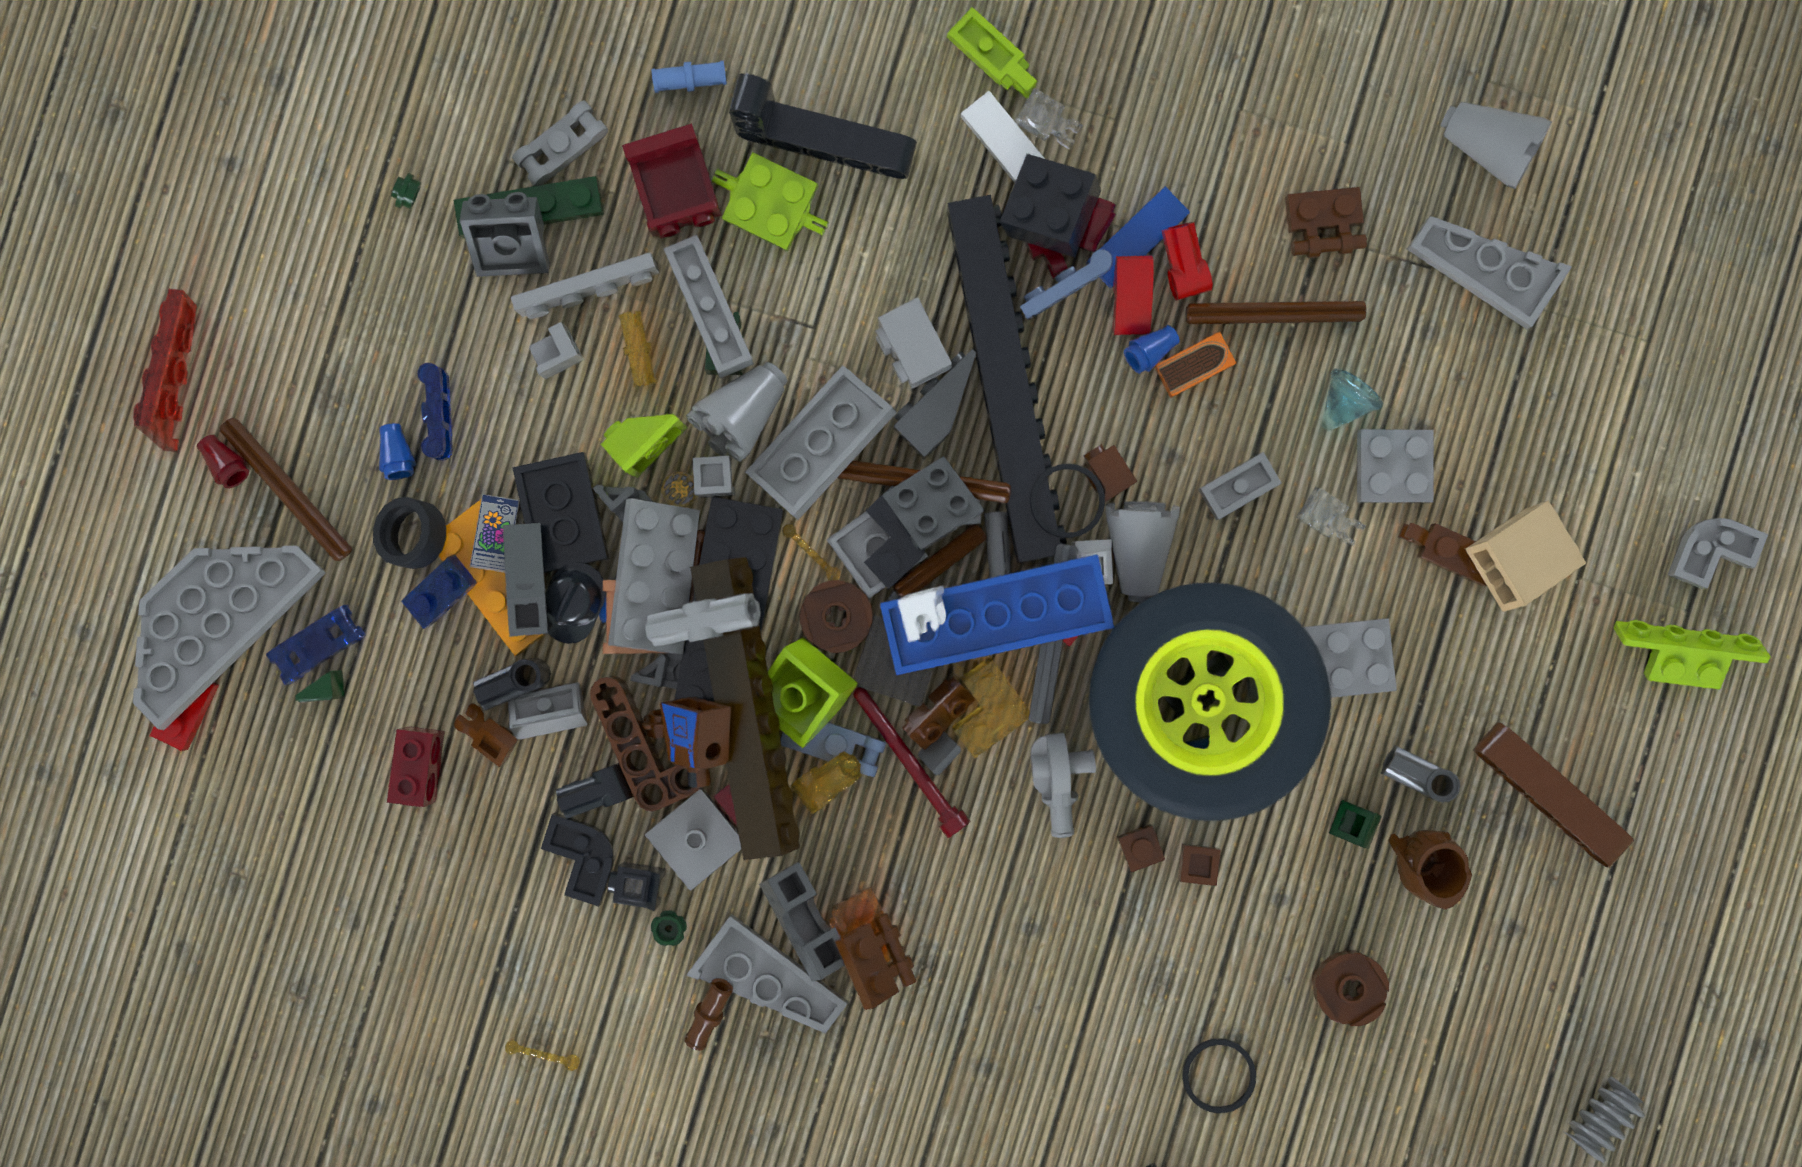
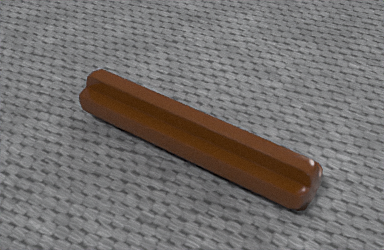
(940, 561)

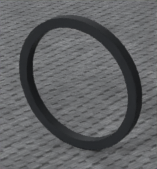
(1094, 479)
(1222, 1109)

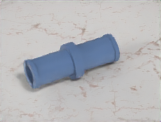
(689, 76)

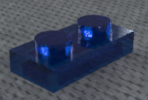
(439, 591)

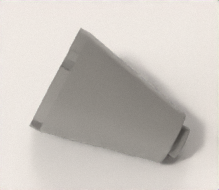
(1496, 138)
(1141, 545)

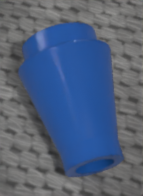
(1149, 349)
(395, 455)

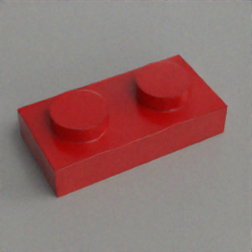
(185, 726)

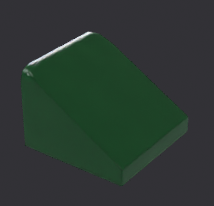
(325, 688)
(1355, 824)

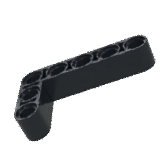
(816, 135)

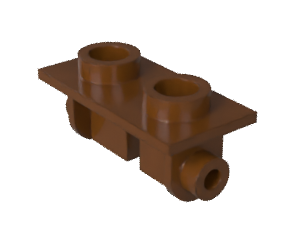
(950, 702)

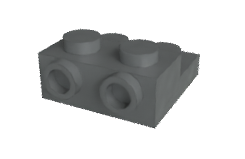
(504, 235)

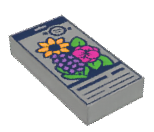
(489, 542)

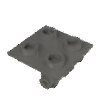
(932, 503)

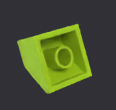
(807, 690)

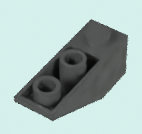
(933, 416)
(525, 579)

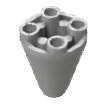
(739, 410)

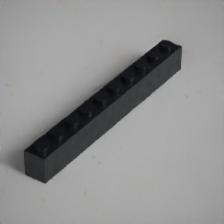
(1003, 373)

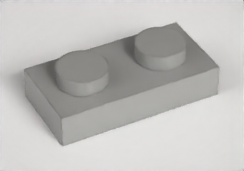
(1239, 486)

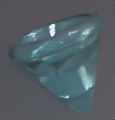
(1348, 399)

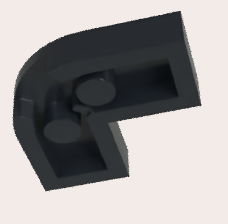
(898, 552)
(591, 853)

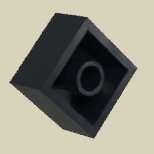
(1050, 205)

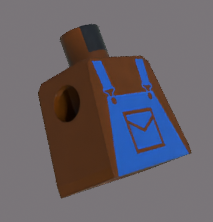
(696, 736)

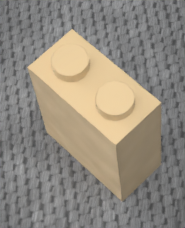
(1525, 556)

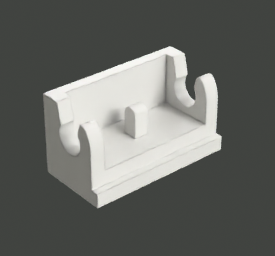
(921, 608)

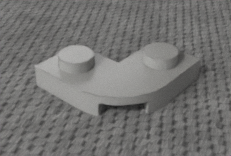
(1710, 541)

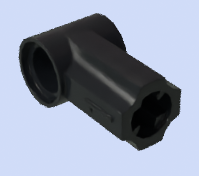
(510, 683)
(603, 788)

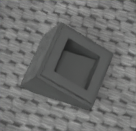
(940, 753)

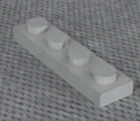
(573, 290)
(708, 306)

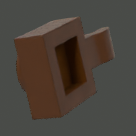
(489, 737)

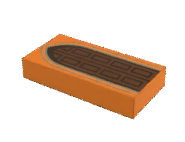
(1195, 364)

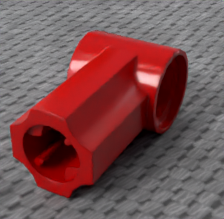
(1188, 271)

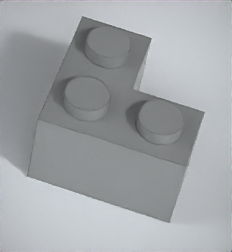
(912, 343)

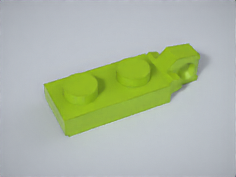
(992, 52)

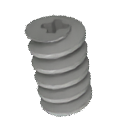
(1606, 1119)

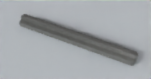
(1048, 660)

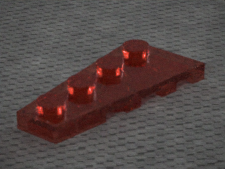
(166, 371)

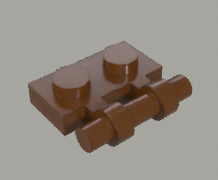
(1322, 211)
(868, 966)

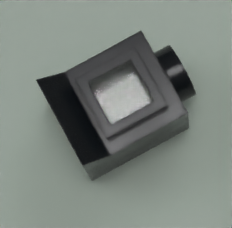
(636, 885)

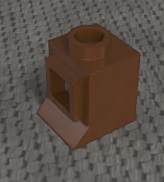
(1110, 470)

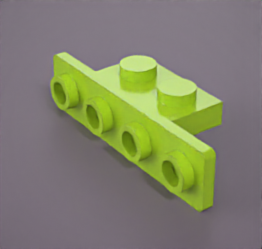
(1689, 655)

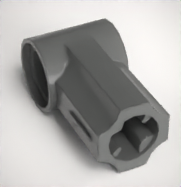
(1419, 774)

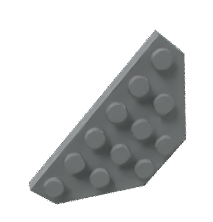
(208, 617)

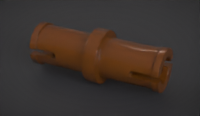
(708, 1014)

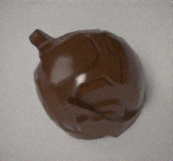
(1443, 865)

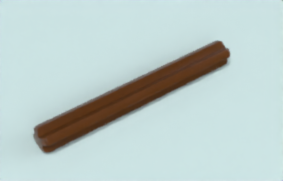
(1275, 312)
(892, 475)
(285, 489)

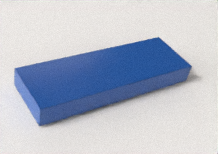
(1144, 229)

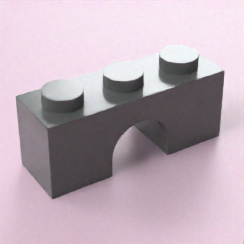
(794, 905)

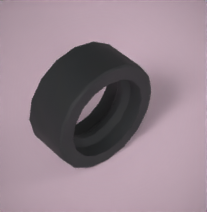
(387, 529)

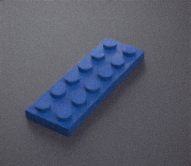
(1005, 615)

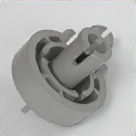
(1051, 777)

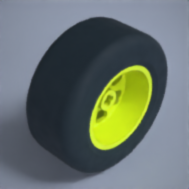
(1227, 776)

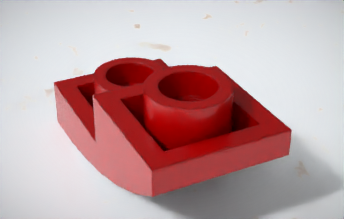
(1133, 295)

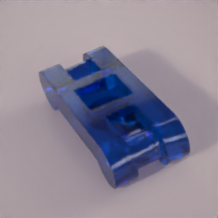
(436, 412)
(315, 644)

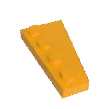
(490, 590)

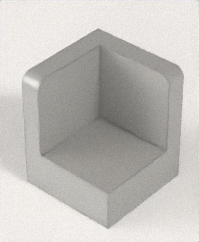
(555, 352)
(713, 476)

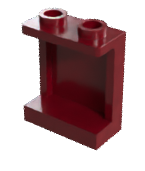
(672, 181)

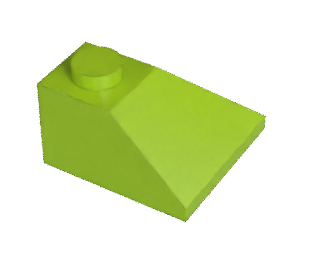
(641, 440)

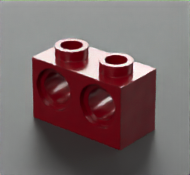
(415, 766)

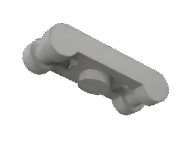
(560, 144)

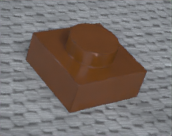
(1141, 848)
(1199, 864)

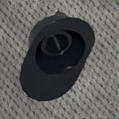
(574, 602)

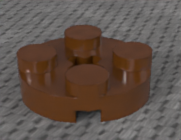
(826, 634)
(1330, 981)

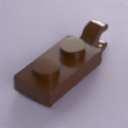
(1443, 549)

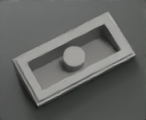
(547, 711)

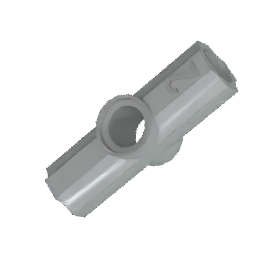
(703, 620)

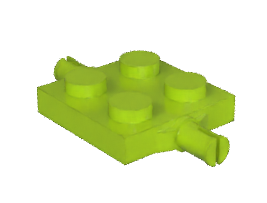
(770, 201)

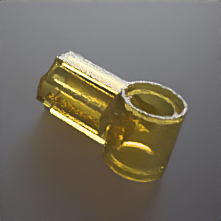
(823, 784)

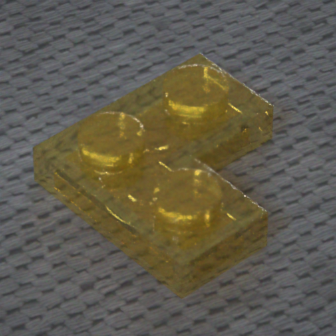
(999, 710)

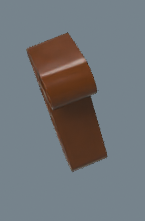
(624, 746)

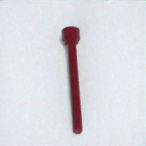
(950, 817)

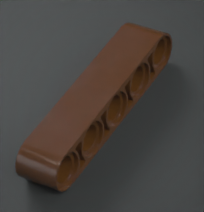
(1553, 795)

